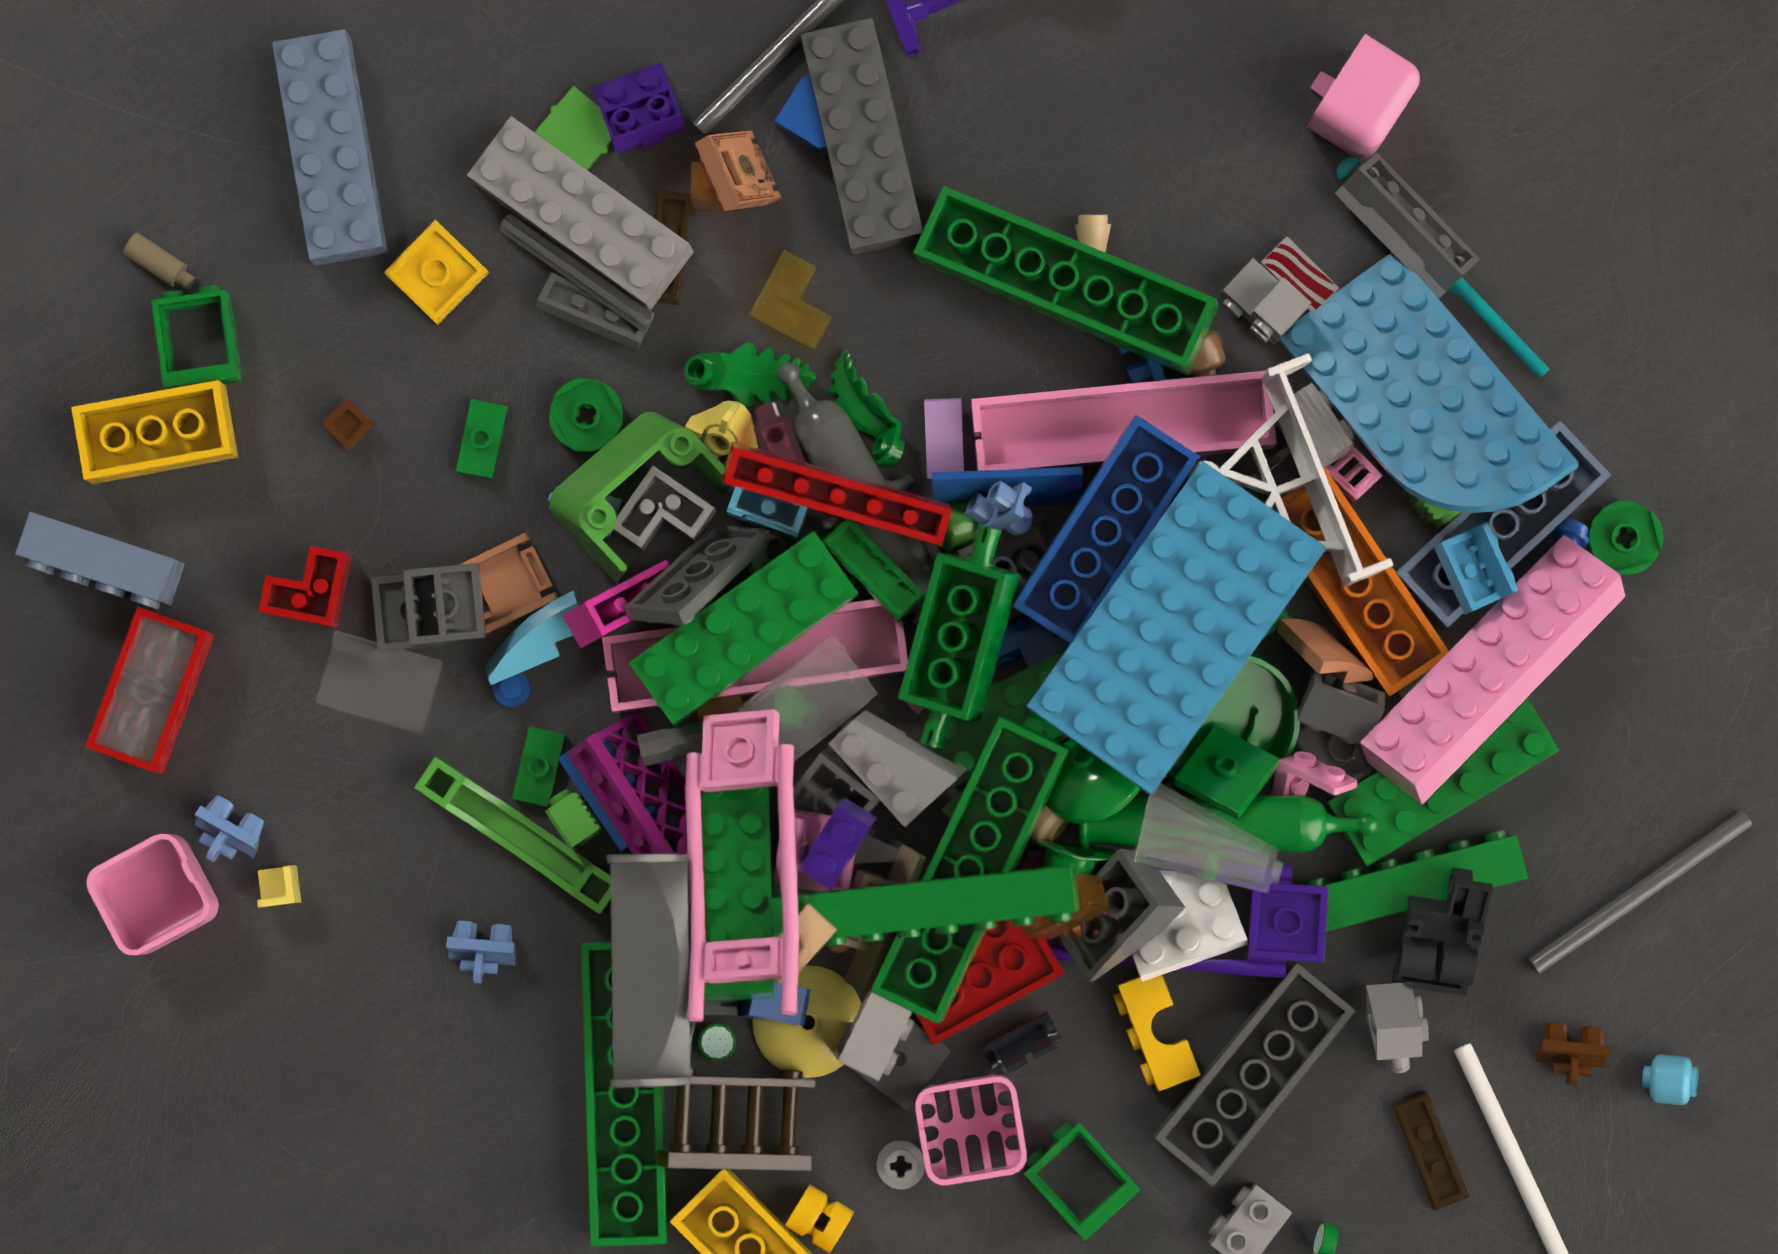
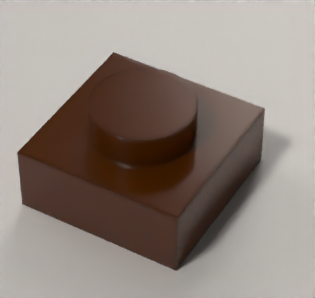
(348, 424)

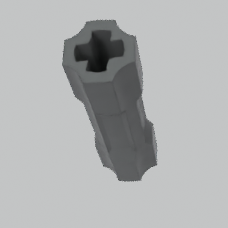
(670, 743)

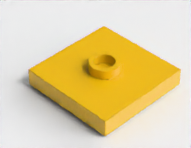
(436, 272)

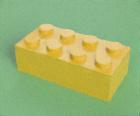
(154, 432)
(733, 1220)

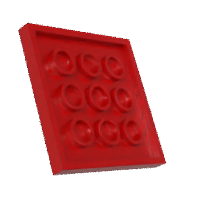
(999, 974)

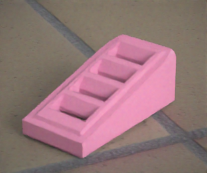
(1362, 463)

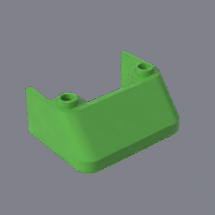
(581, 500)

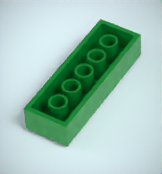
(744, 628)
(1505, 754)
(737, 878)

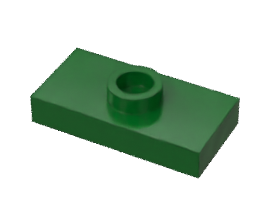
(482, 439)
(539, 766)

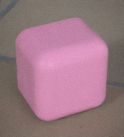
(1363, 98)
(152, 894)

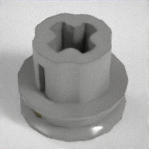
(889, 1155)

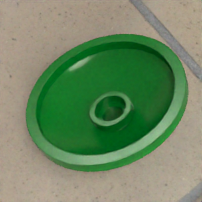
(1088, 788)

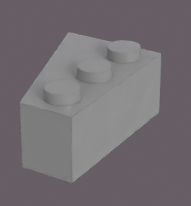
(894, 766)

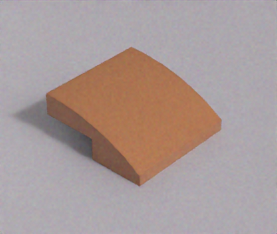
(1323, 650)

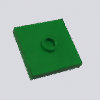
(1227, 772)

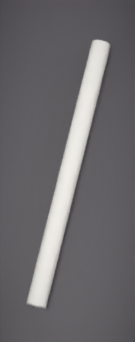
(1510, 1150)

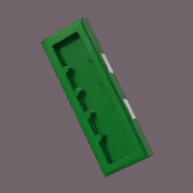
(873, 569)

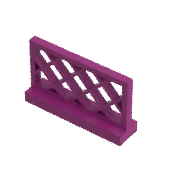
(624, 803)

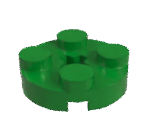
(565, 410)
(1635, 520)

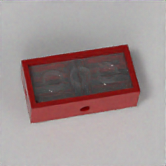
(150, 690)

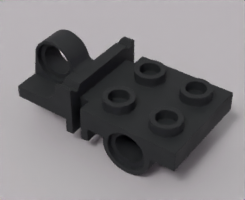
(1444, 936)

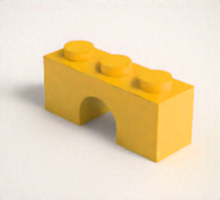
(1165, 1063)

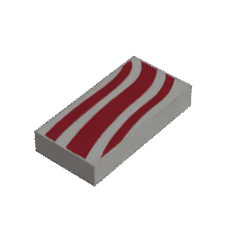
(1296, 267)

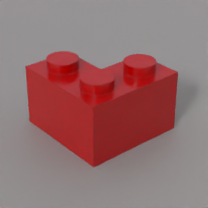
(317, 597)

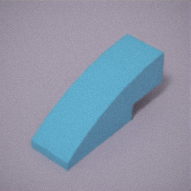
(532, 640)

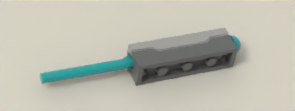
(1420, 240)

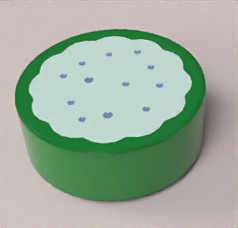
(717, 1042)
(1326, 1238)

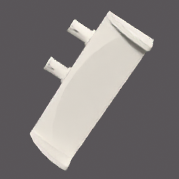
(1310, 471)

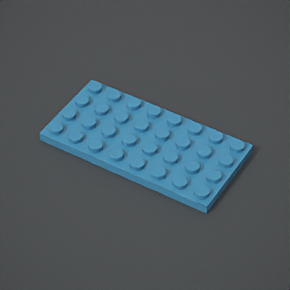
(1176, 627)

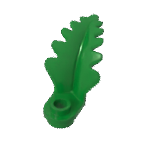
(744, 374)
(867, 412)

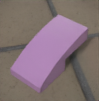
(943, 435)

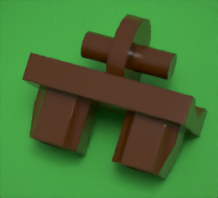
(1573, 1057)

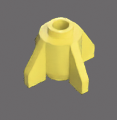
(722, 425)

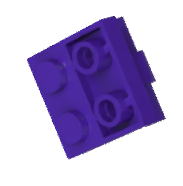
(639, 108)

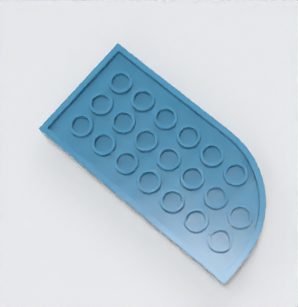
(1426, 395)

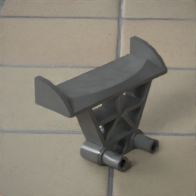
(652, 971)

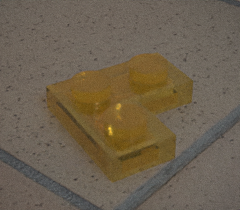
(781, 302)

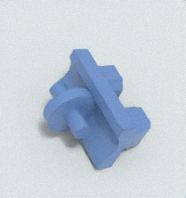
(1002, 508)
(226, 834)
(481, 955)

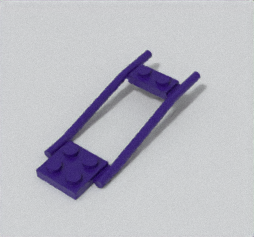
(1282, 927)

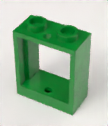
(176, 301)
(1102, 1211)

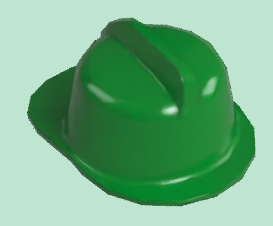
(1069, 854)

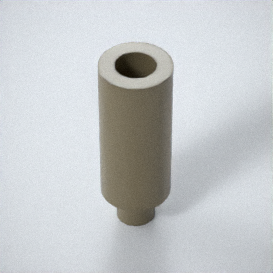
(158, 261)

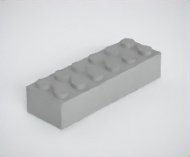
(580, 213)

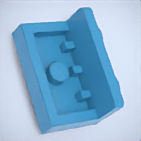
(1476, 568)

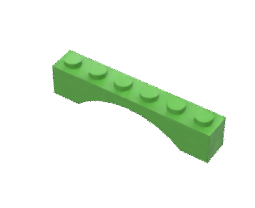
(517, 834)

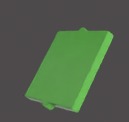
(576, 128)

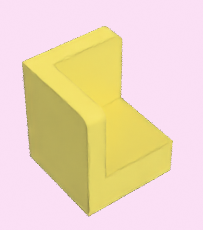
(279, 886)

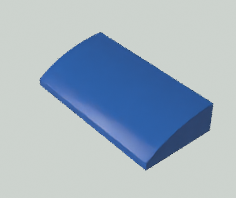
(1048, 485)

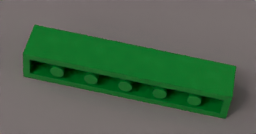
(1387, 890)

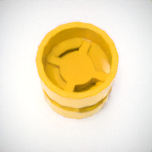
(807, 1212)

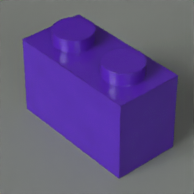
(837, 843)

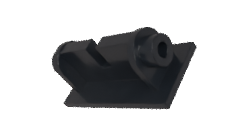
(1009, 1050)

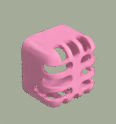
(978, 1125)

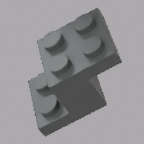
(428, 607)
(830, 782)

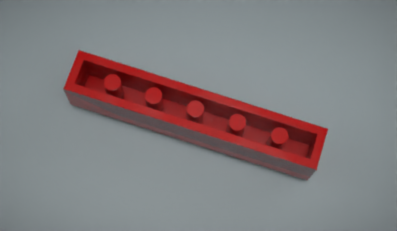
(836, 493)

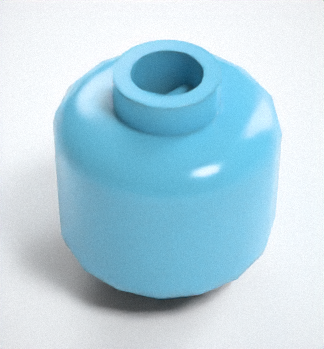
(1671, 1079)

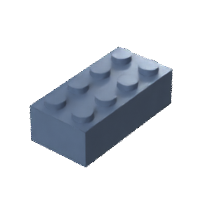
(95, 557)

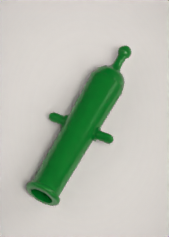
(1283, 822)

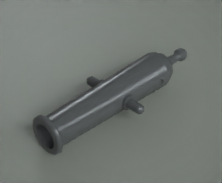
(835, 444)

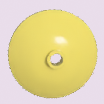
(812, 1050)

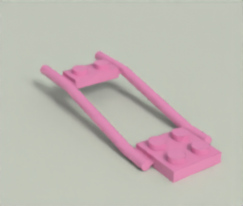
(741, 754)

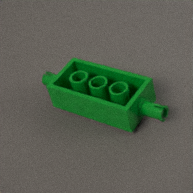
(959, 636)

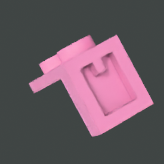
(1301, 769)

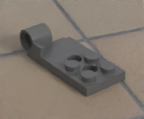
(704, 572)

